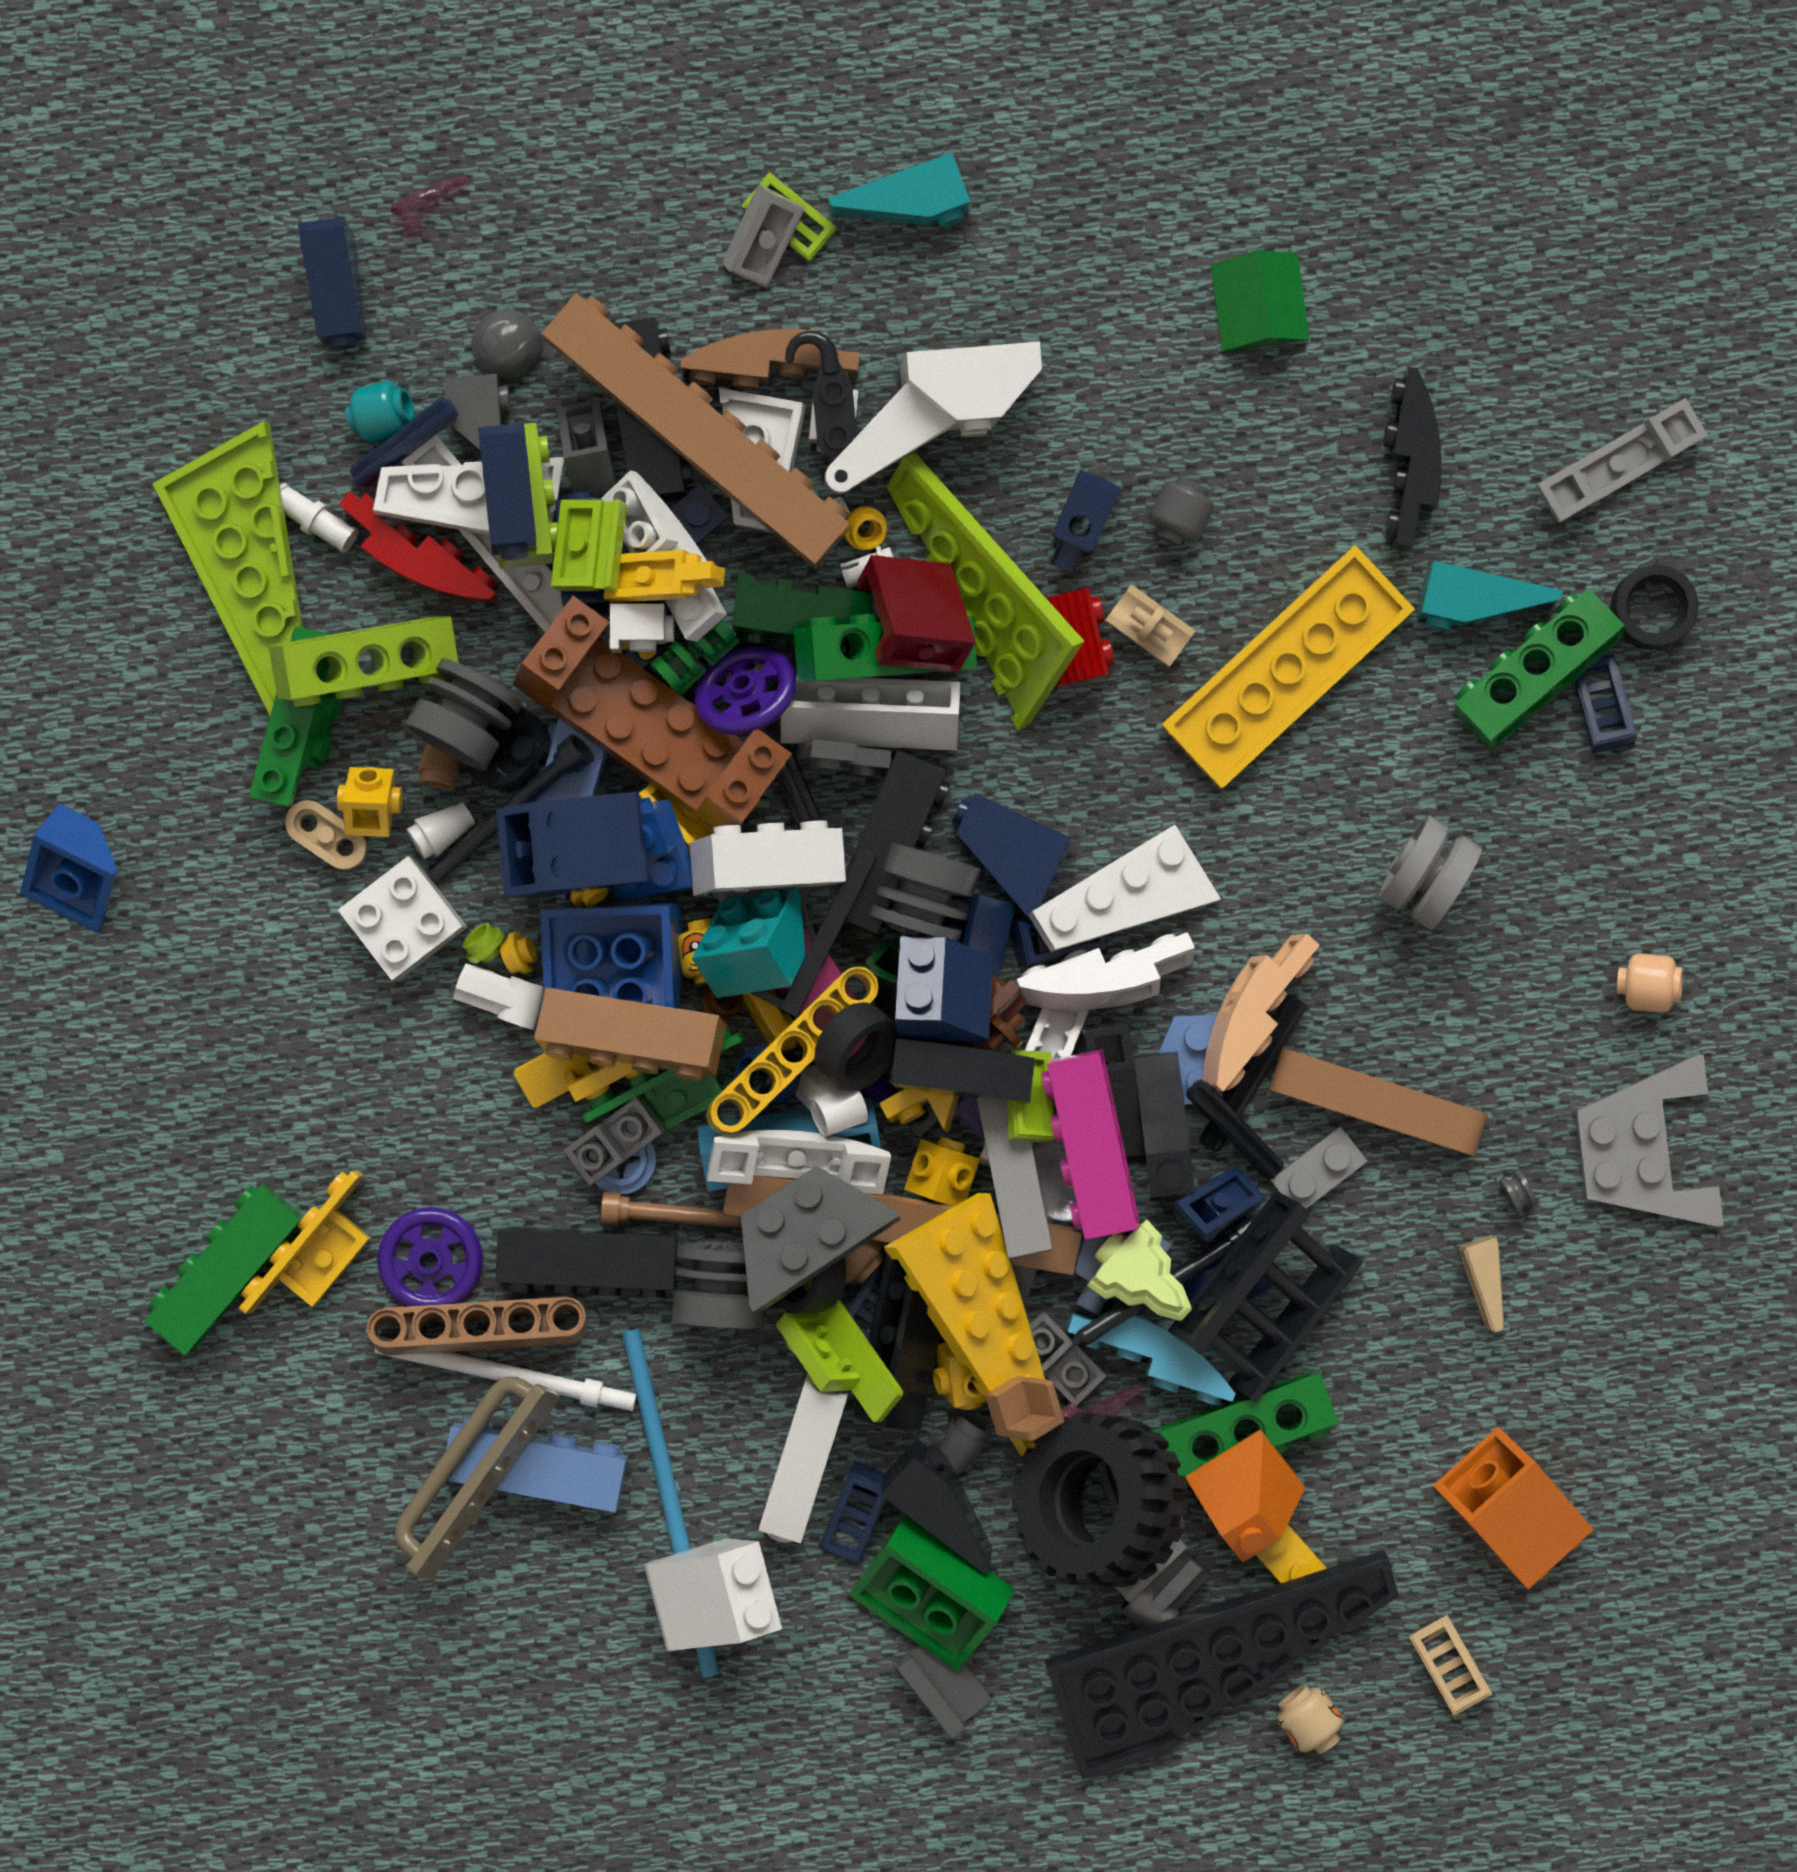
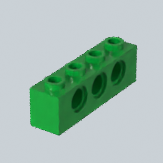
(821, 656)
(1495, 721)
(1304, 1392)

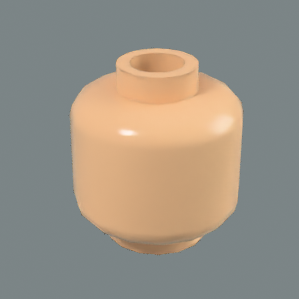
(1650, 983)

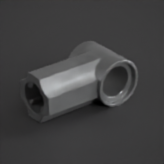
(1166, 1593)

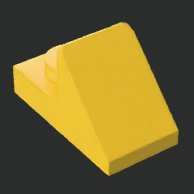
(909, 1104)

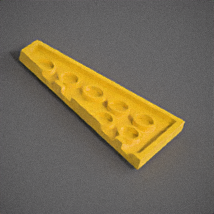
(972, 1293)

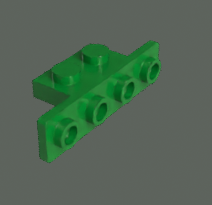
(295, 739)
(667, 1095)

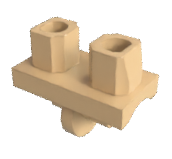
(1150, 625)

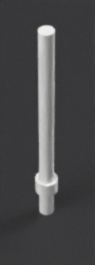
(589, 1392)

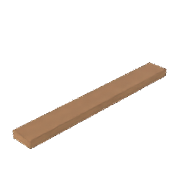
(913, 1214)

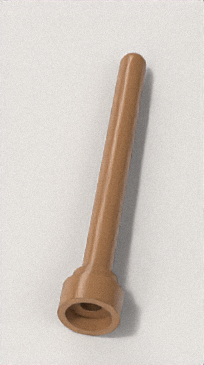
(619, 1209)

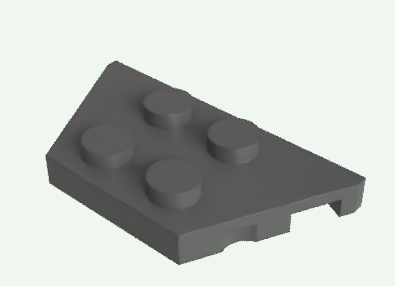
(806, 1232)

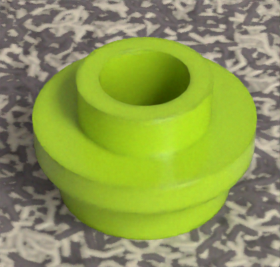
(483, 943)

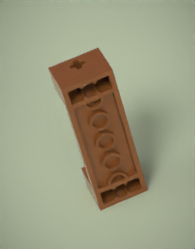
(645, 721)

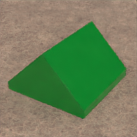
(1259, 300)

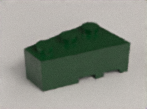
(776, 608)

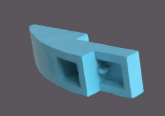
(1169, 1360)

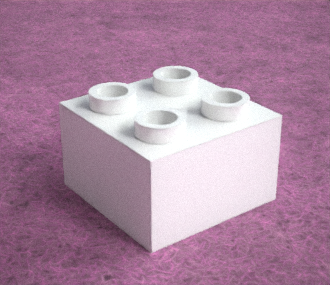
(402, 918)

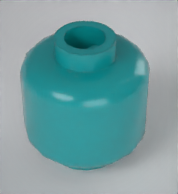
(379, 410)

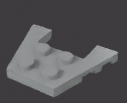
(1627, 1147)

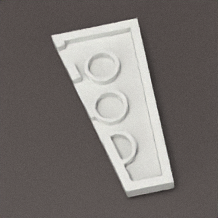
(446, 494)
(1135, 889)

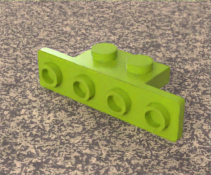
(840, 1357)

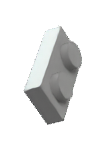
(1319, 1168)

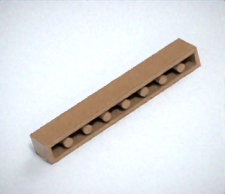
(696, 430)

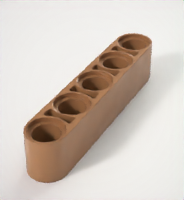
(1378, 1102)
(458, 1315)

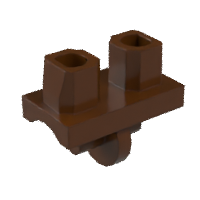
(1004, 1015)

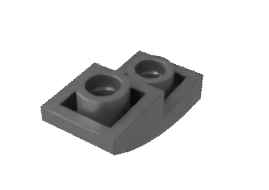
(615, 1139)
(1065, 1361)

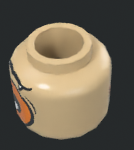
(1309, 1719)

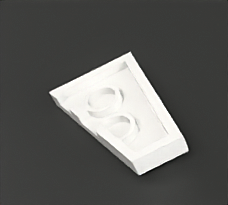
(768, 419)

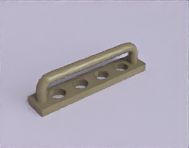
(433, 1552)

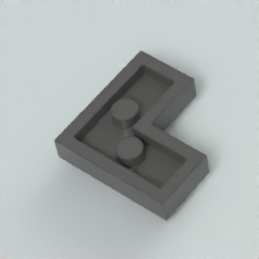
(832, 755)

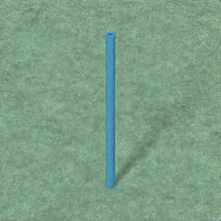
(662, 1466)

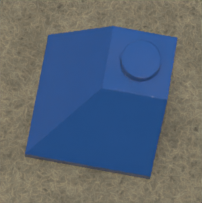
(71, 868)

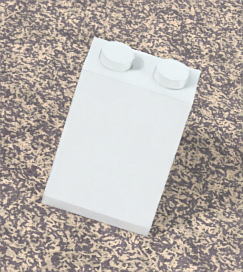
(713, 1595)

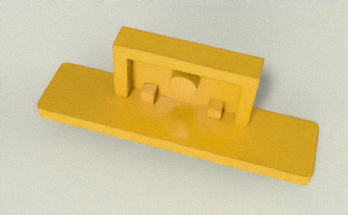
(551, 1077)
(317, 1254)

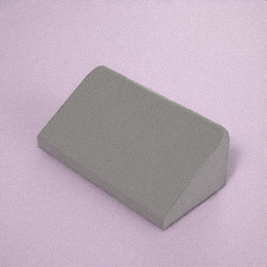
(762, 236)

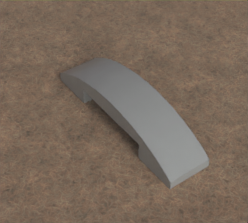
(1622, 460)

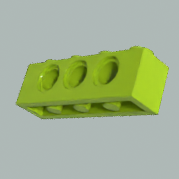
(296, 661)

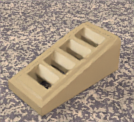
(1483, 1272)
(1467, 1700)

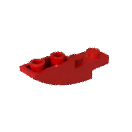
(429, 566)

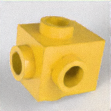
(369, 801)
(942, 1171)
(955, 1381)

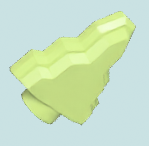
(1139, 1273)

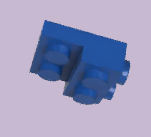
(665, 853)

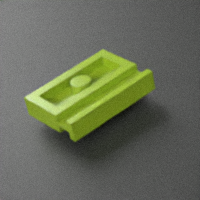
(588, 545)

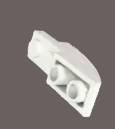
(654, 528)
(1089, 983)

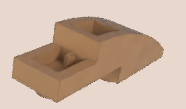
(751, 355)

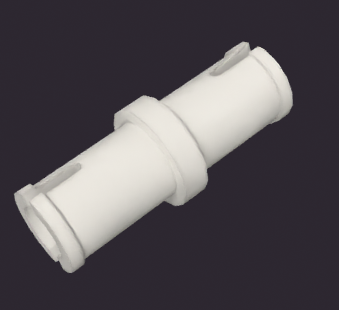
(317, 520)

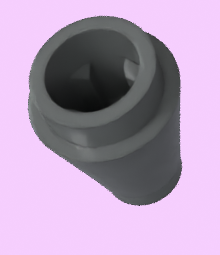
(964, 1441)

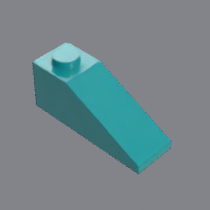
(913, 196)
(1469, 596)

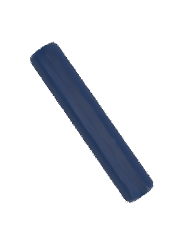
(404, 441)

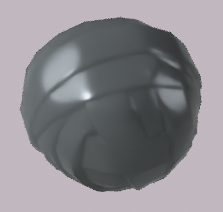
(507, 344)

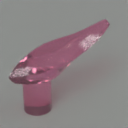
(426, 197)
(1107, 1406)

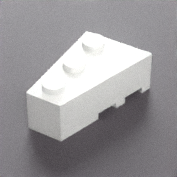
(767, 858)

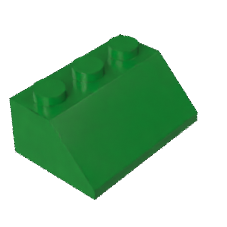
(931, 1593)

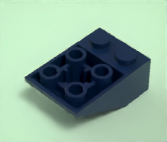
(571, 845)

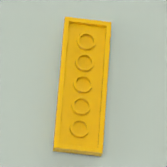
(1287, 667)

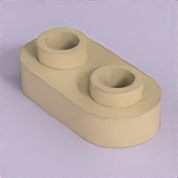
(326, 836)

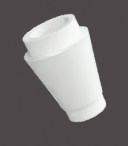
(440, 829)

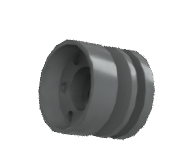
(463, 714)
(924, 892)
(719, 1287)

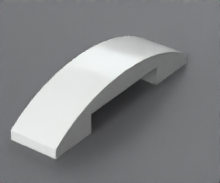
(793, 1153)

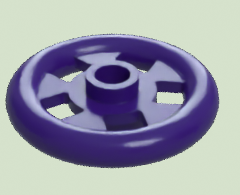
(745, 690)
(409, 1228)

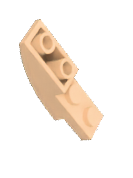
(1242, 1022)

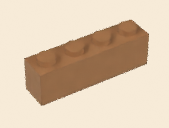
(630, 1033)

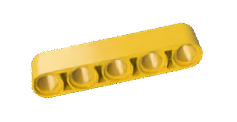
(772, 1060)

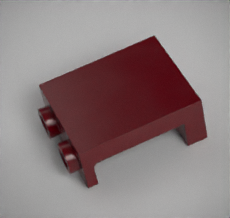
(919, 613)

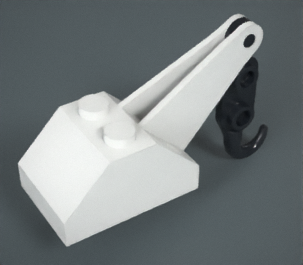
(939, 393)

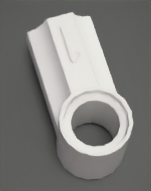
(508, 997)
(830, 1106)

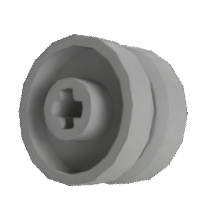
(1425, 869)

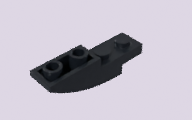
(1417, 443)

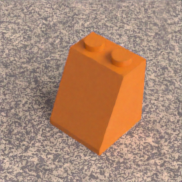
(1513, 1507)

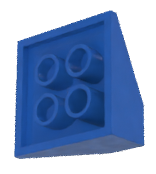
(614, 951)

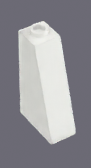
(802, 1463)

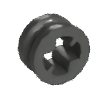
(1518, 1192)

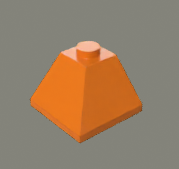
(1248, 1494)

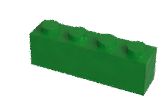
(224, 1269)

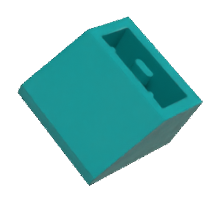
(753, 943)

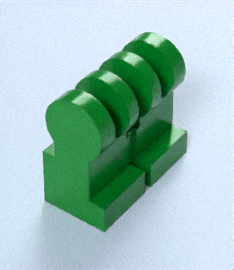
(680, 665)

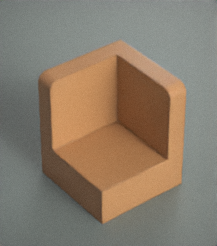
(1024, 1408)

